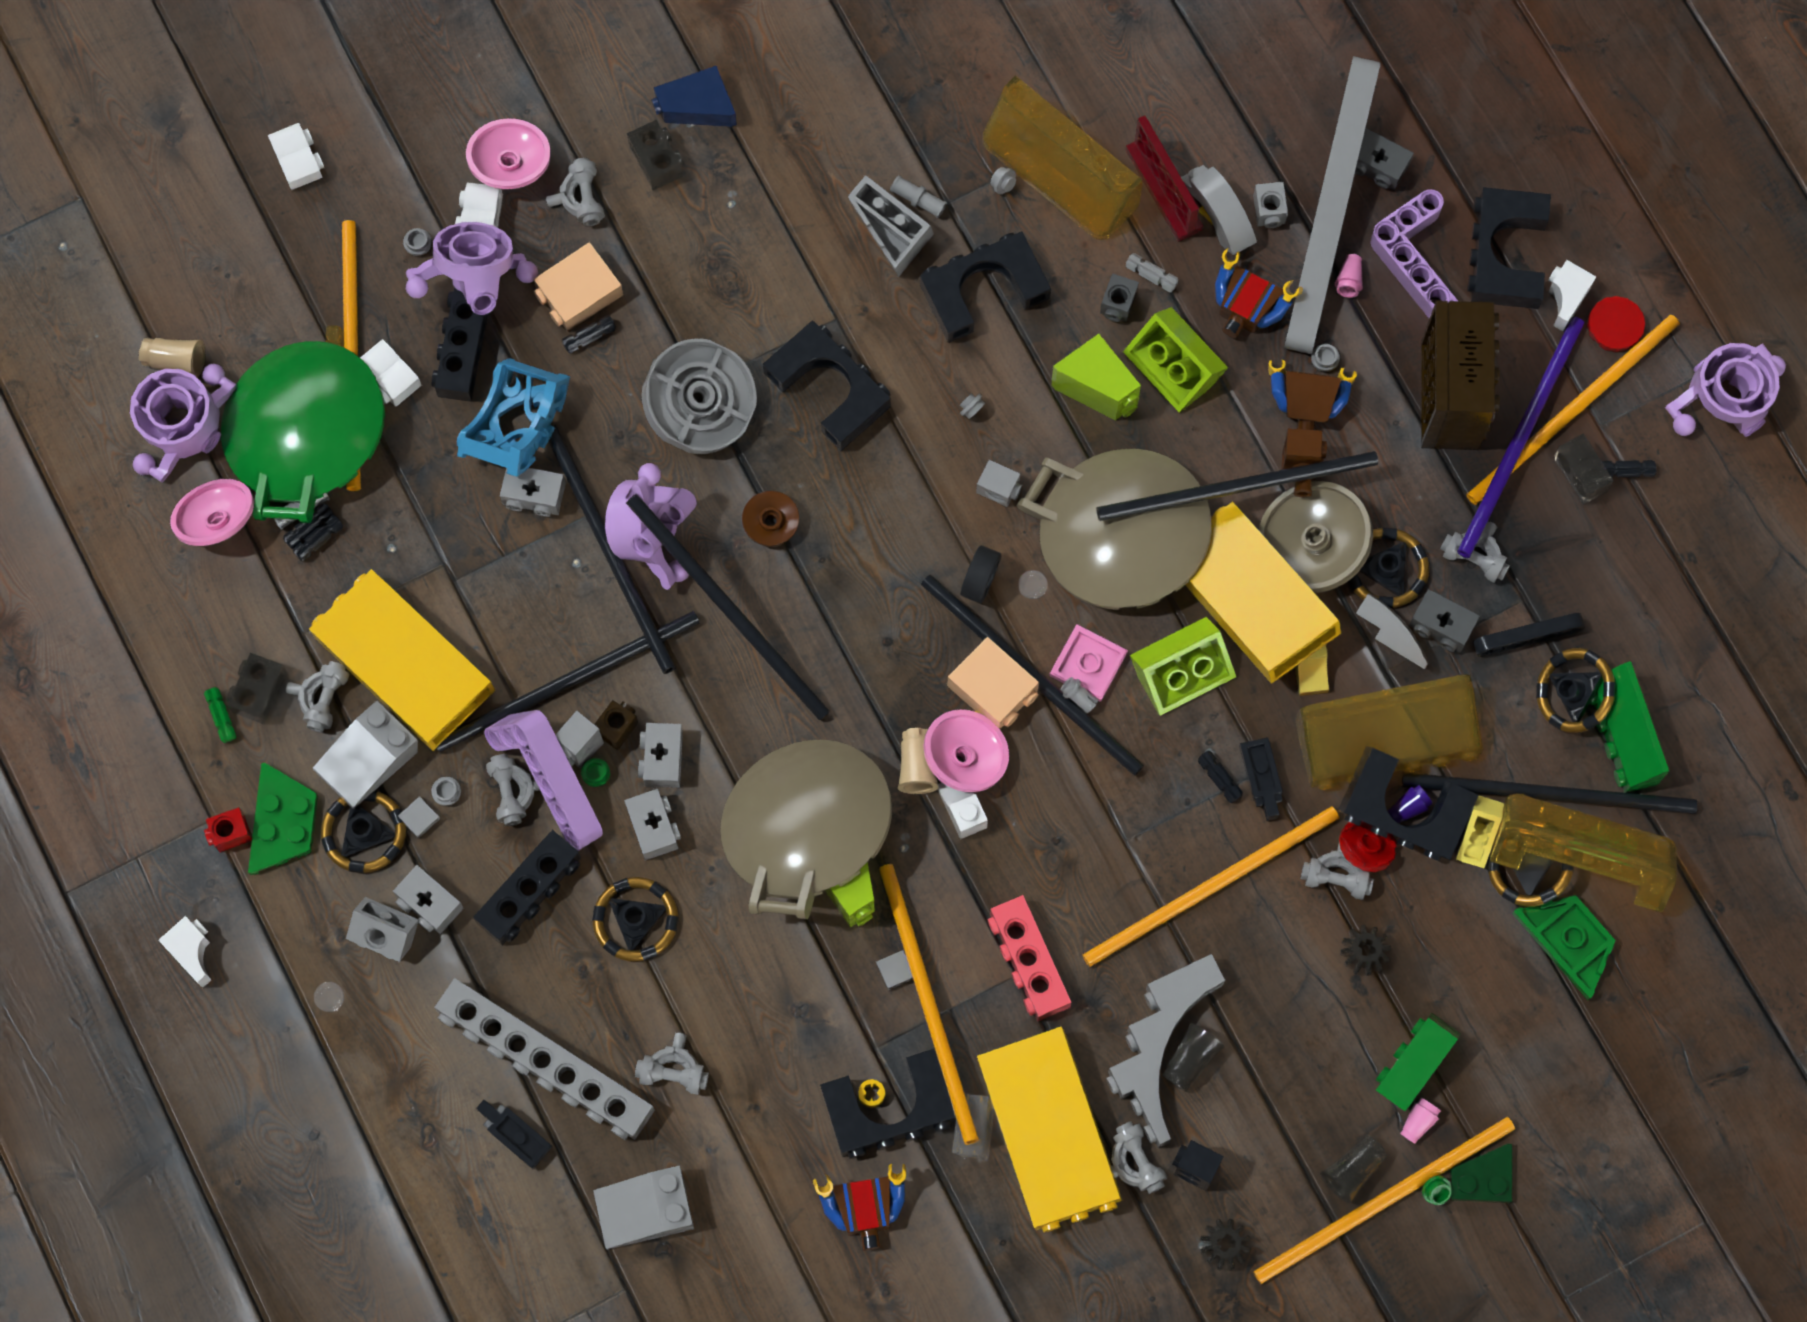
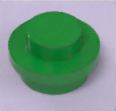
(595, 772)
(1437, 1190)

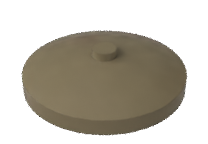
(1320, 535)

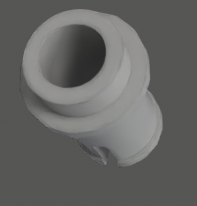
(1078, 694)

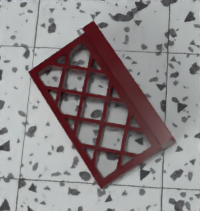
(1164, 181)

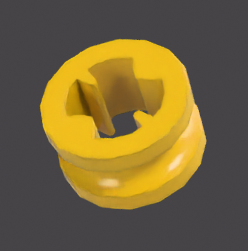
(862, 1093)

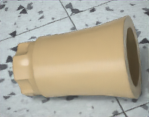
(173, 354)
(914, 771)

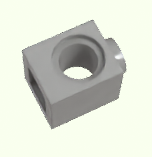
(1274, 194)
(999, 483)

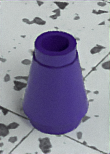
(1411, 804)

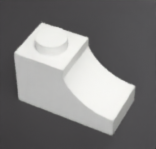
(1569, 289)
(963, 810)
(187, 946)

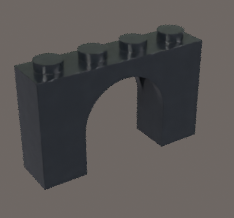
(1008, 256)
(1492, 280)
(815, 349)
(1435, 834)
(858, 1133)

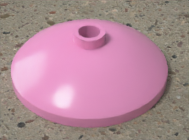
(504, 144)
(212, 512)
(973, 739)

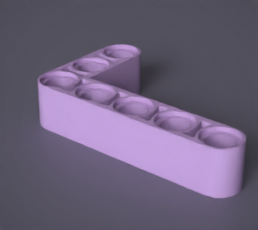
(1401, 245)
(551, 771)

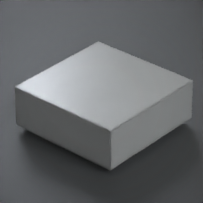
(419, 817)
(895, 970)

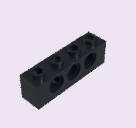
(459, 384)
(551, 849)

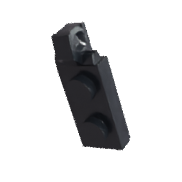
(1262, 775)
(514, 1134)

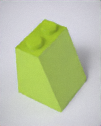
(1097, 379)
(854, 898)

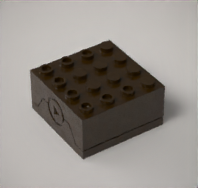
(1459, 375)

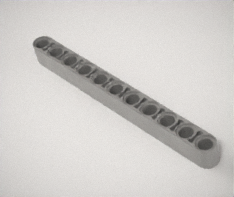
(1332, 205)

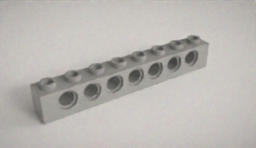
(459, 997)

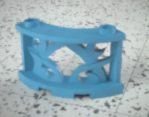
(486, 425)

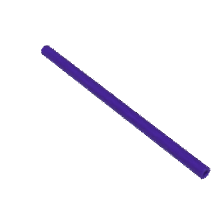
(1520, 437)

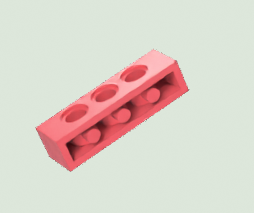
(1018, 914)

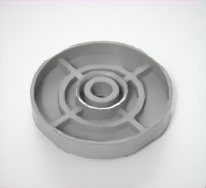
(724, 386)

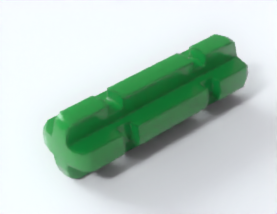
(220, 715)

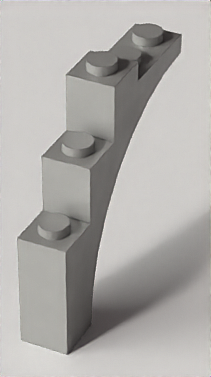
(1139, 1075)

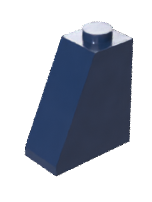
(695, 100)

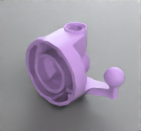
(474, 260)
(1749, 370)
(195, 433)
(628, 534)

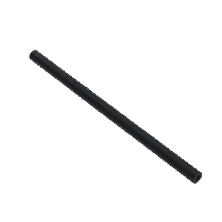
(1237, 486)
(616, 564)
(727, 606)
(566, 681)
(1047, 688)
(1554, 793)

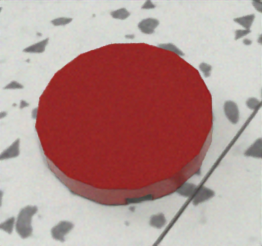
(1616, 324)
(1366, 849)

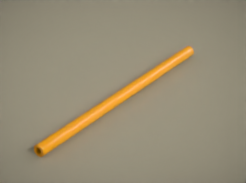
(350, 309)
(1583, 400)
(1210, 886)
(929, 1005)
(1383, 1200)

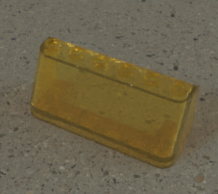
(1061, 161)
(1410, 722)
(1589, 845)

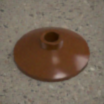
(770, 505)

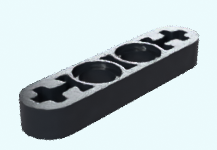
(1528, 634)

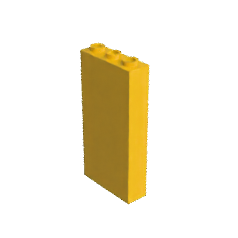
(1260, 597)
(401, 659)
(1050, 1129)

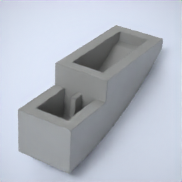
(1393, 630)

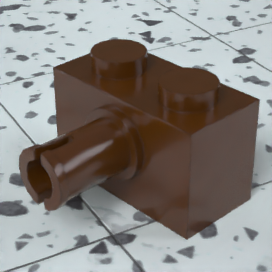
(1300, 449)

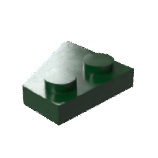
(1484, 1178)

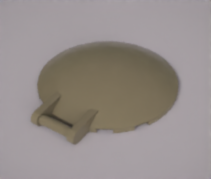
(1126, 557)
(805, 823)

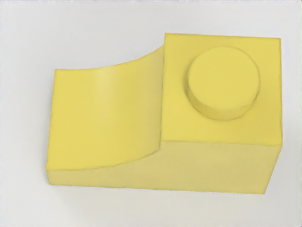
(1312, 674)
(1480, 832)

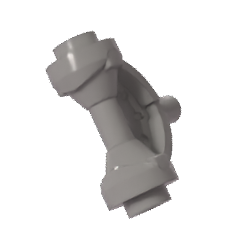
(581, 174)
(1492, 564)
(331, 678)
(503, 770)
(1318, 873)
(652, 1068)
(1130, 1139)

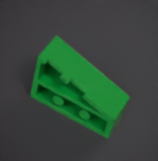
(1416, 1061)

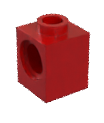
(239, 835)

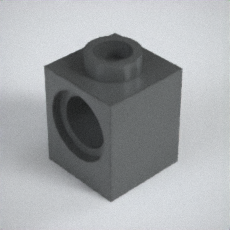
(1123, 288)

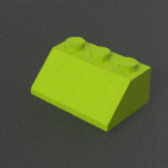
(1175, 359)
(1183, 665)

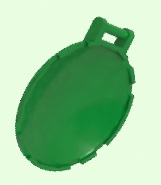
(301, 425)

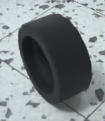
(980, 574)

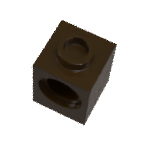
(616, 736)

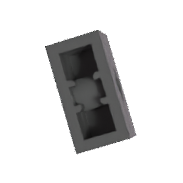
(1393, 159)
(1437, 608)

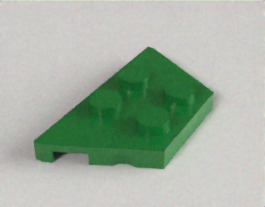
(282, 820)
(1570, 939)

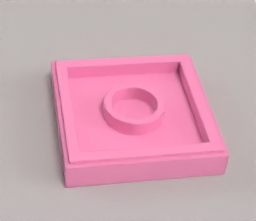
(1089, 660)

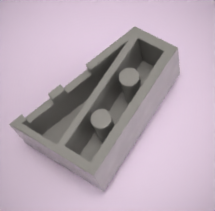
(890, 223)

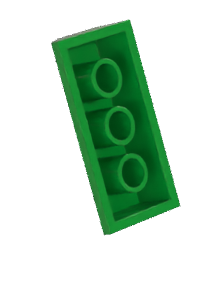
(1631, 734)

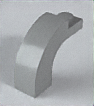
(1222, 207)

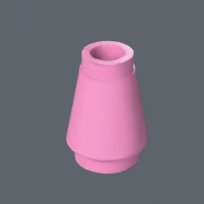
(1349, 279)
(1420, 1120)

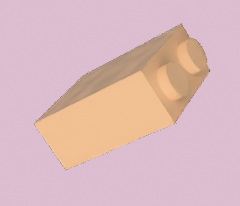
(577, 287)
(993, 684)

